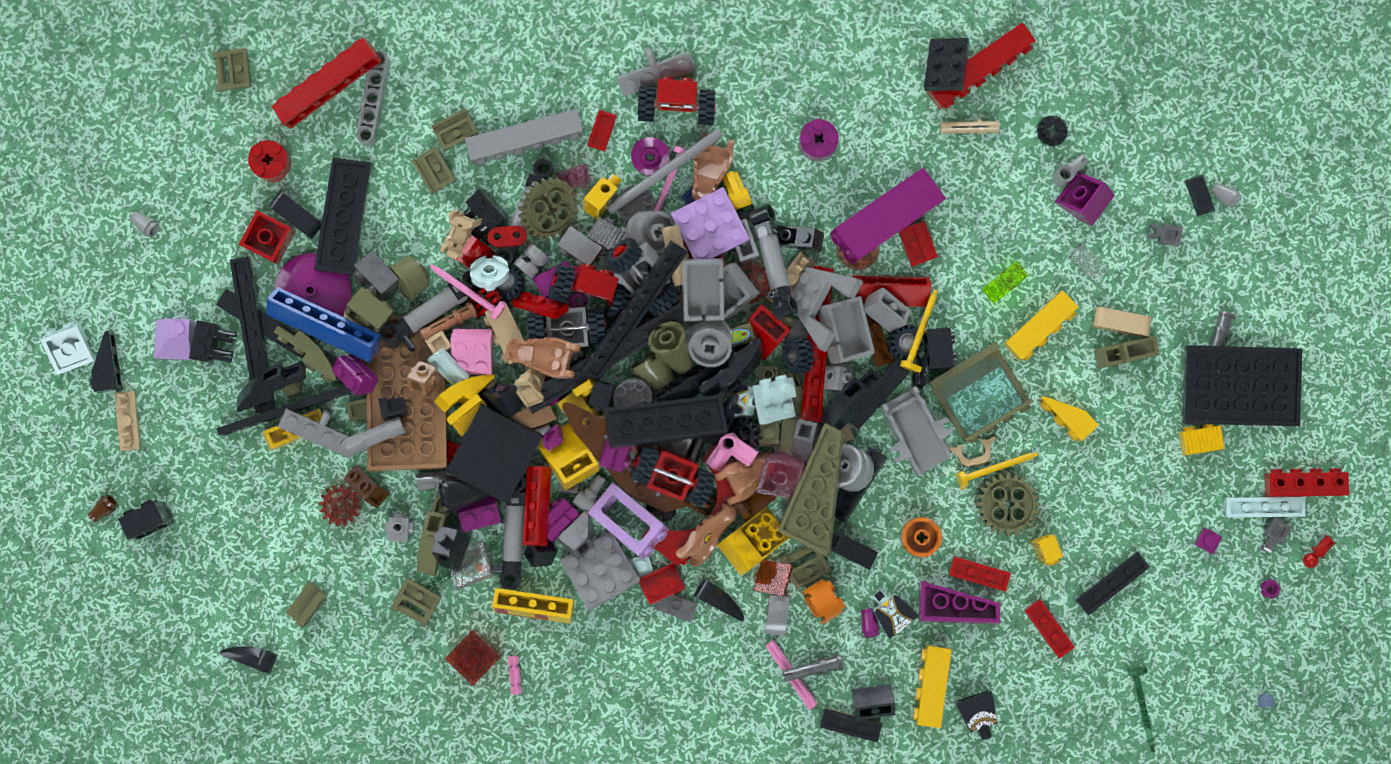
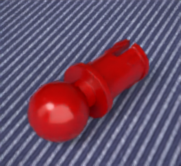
(1311, 560)

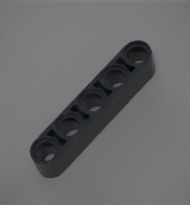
(687, 384)

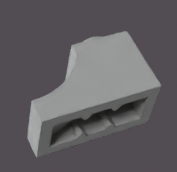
(777, 615)

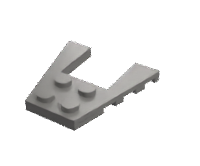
(810, 295)

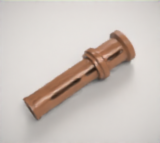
(456, 317)

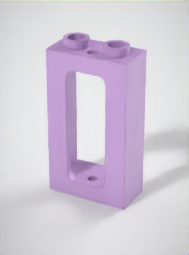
(657, 529)

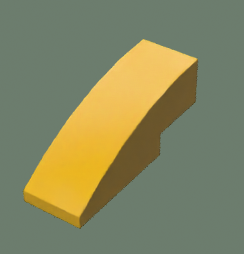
(462, 391)
(277, 437)

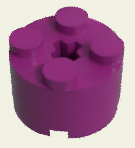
(818, 129)

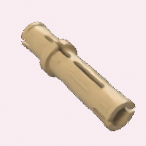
(993, 127)

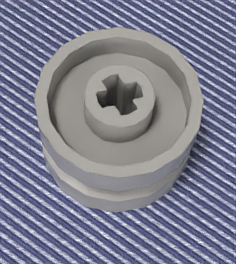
(648, 227)
(710, 342)
(855, 469)

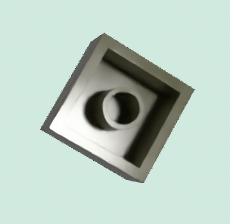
(368, 310)

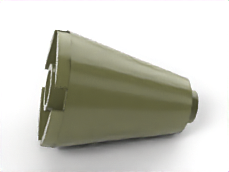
(671, 346)
(653, 371)

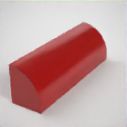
(908, 290)

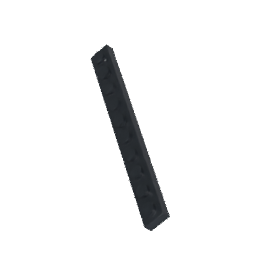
(638, 339)

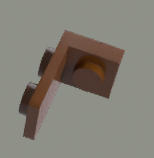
(366, 487)
(753, 504)

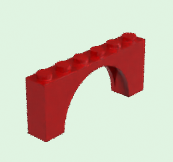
(677, 539)

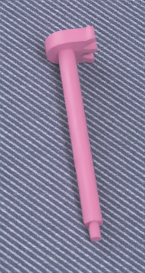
(668, 182)
(496, 311)

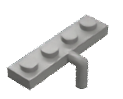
(649, 75)
(315, 431)

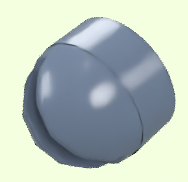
(1266, 700)

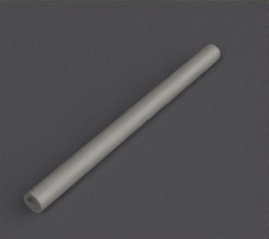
(665, 170)

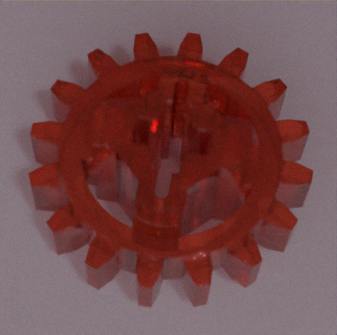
(760, 285)
(335, 513)

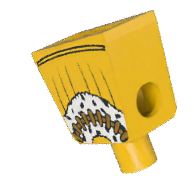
(601, 195)

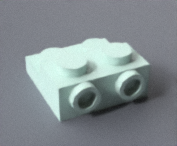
(67, 347)
(774, 399)

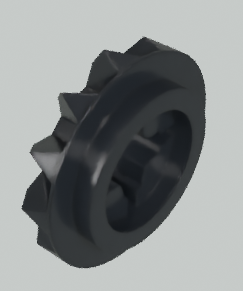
(1044, 134)

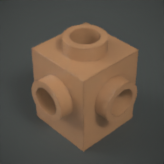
(422, 378)

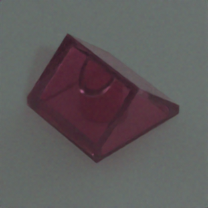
(780, 475)

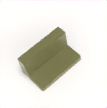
(307, 604)

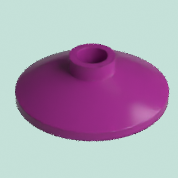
(649, 146)

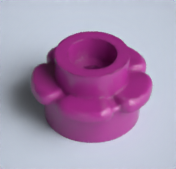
(577, 295)
(1275, 588)

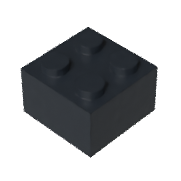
(939, 348)
(145, 520)

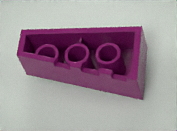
(949, 606)

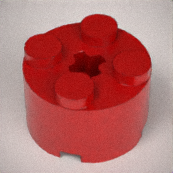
(261, 154)

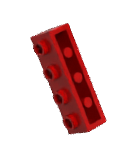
(1306, 484)

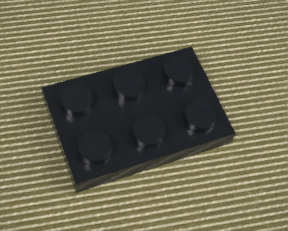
(946, 64)

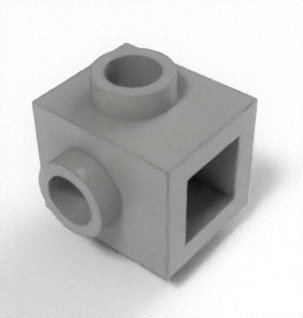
(837, 377)
(404, 534)

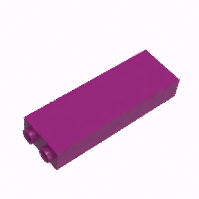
(887, 216)

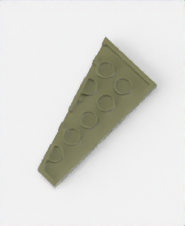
(813, 505)

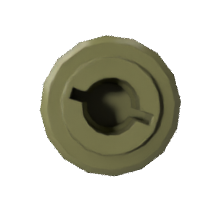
(411, 275)

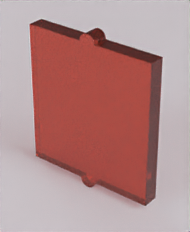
(773, 578)

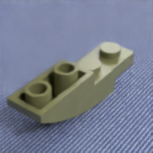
(315, 356)
(769, 431)
(434, 520)

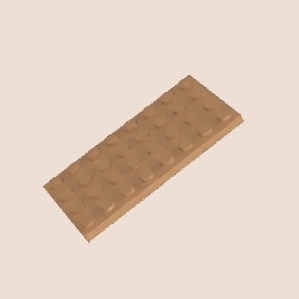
(426, 424)

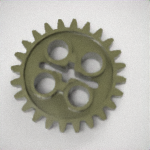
(563, 199)
(1025, 504)

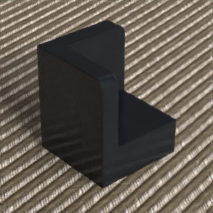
(392, 408)
(541, 555)

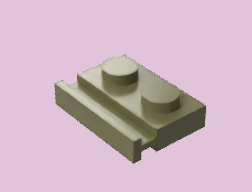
(454, 129)
(434, 170)

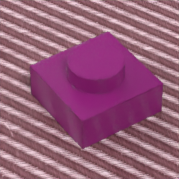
(553, 437)
(1208, 540)

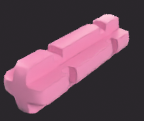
(514, 674)

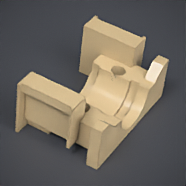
(460, 233)
(532, 385)

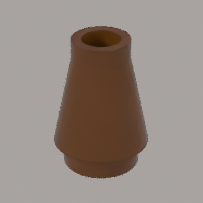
(103, 507)

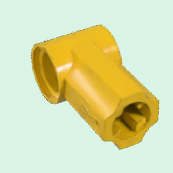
(737, 193)

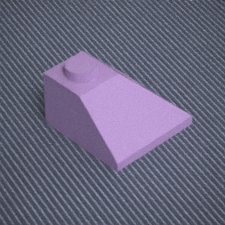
(173, 338)

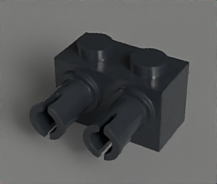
(485, 207)
(206, 340)

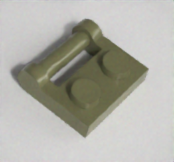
(238, 69)
(807, 571)
(419, 596)

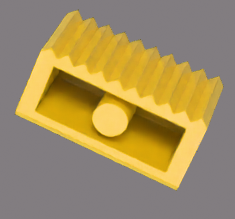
(1201, 440)
(1047, 549)

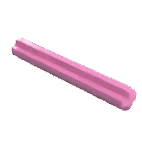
(798, 685)

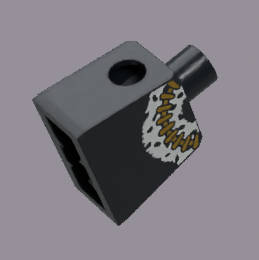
(978, 713)

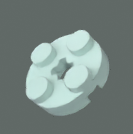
(489, 280)

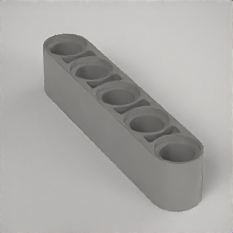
(376, 107)

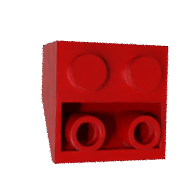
(768, 330)

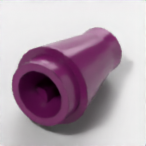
(869, 624)

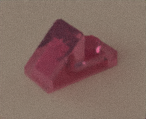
(575, 177)

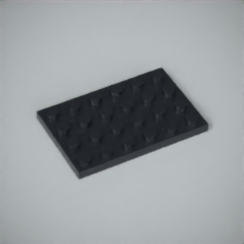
(1242, 385)

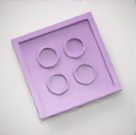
(710, 225)

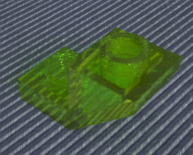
(1005, 282)

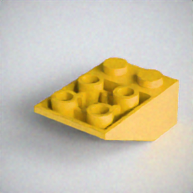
(570, 460)
(752, 541)

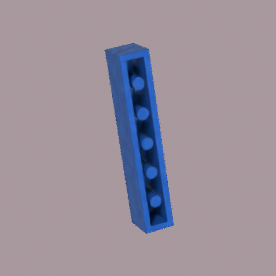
(323, 324)

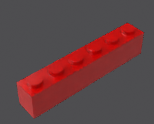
(988, 63)
(326, 83)

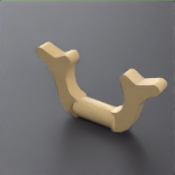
(977, 460)

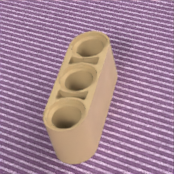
(1122, 321)

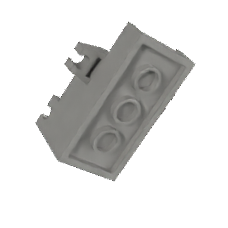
(916, 431)

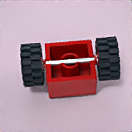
(676, 96)
(587, 280)
(672, 475)

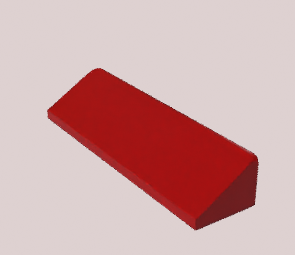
(536, 506)

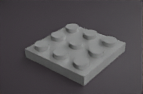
(600, 572)

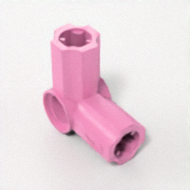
(739, 450)

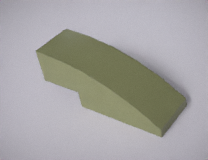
(1126, 352)

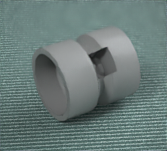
(531, 260)

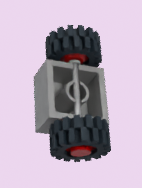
(631, 266)
(570, 326)

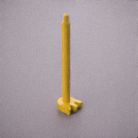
(908, 364)
(964, 478)

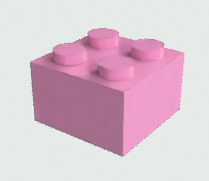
(473, 350)

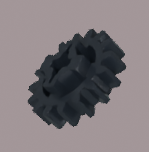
(746, 431)

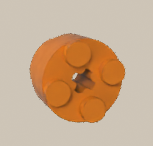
(932, 539)
(823, 601)

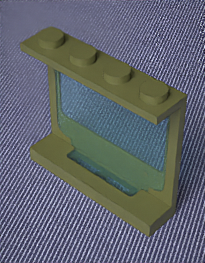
(980, 393)

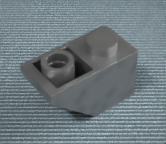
(805, 439)
(578, 536)

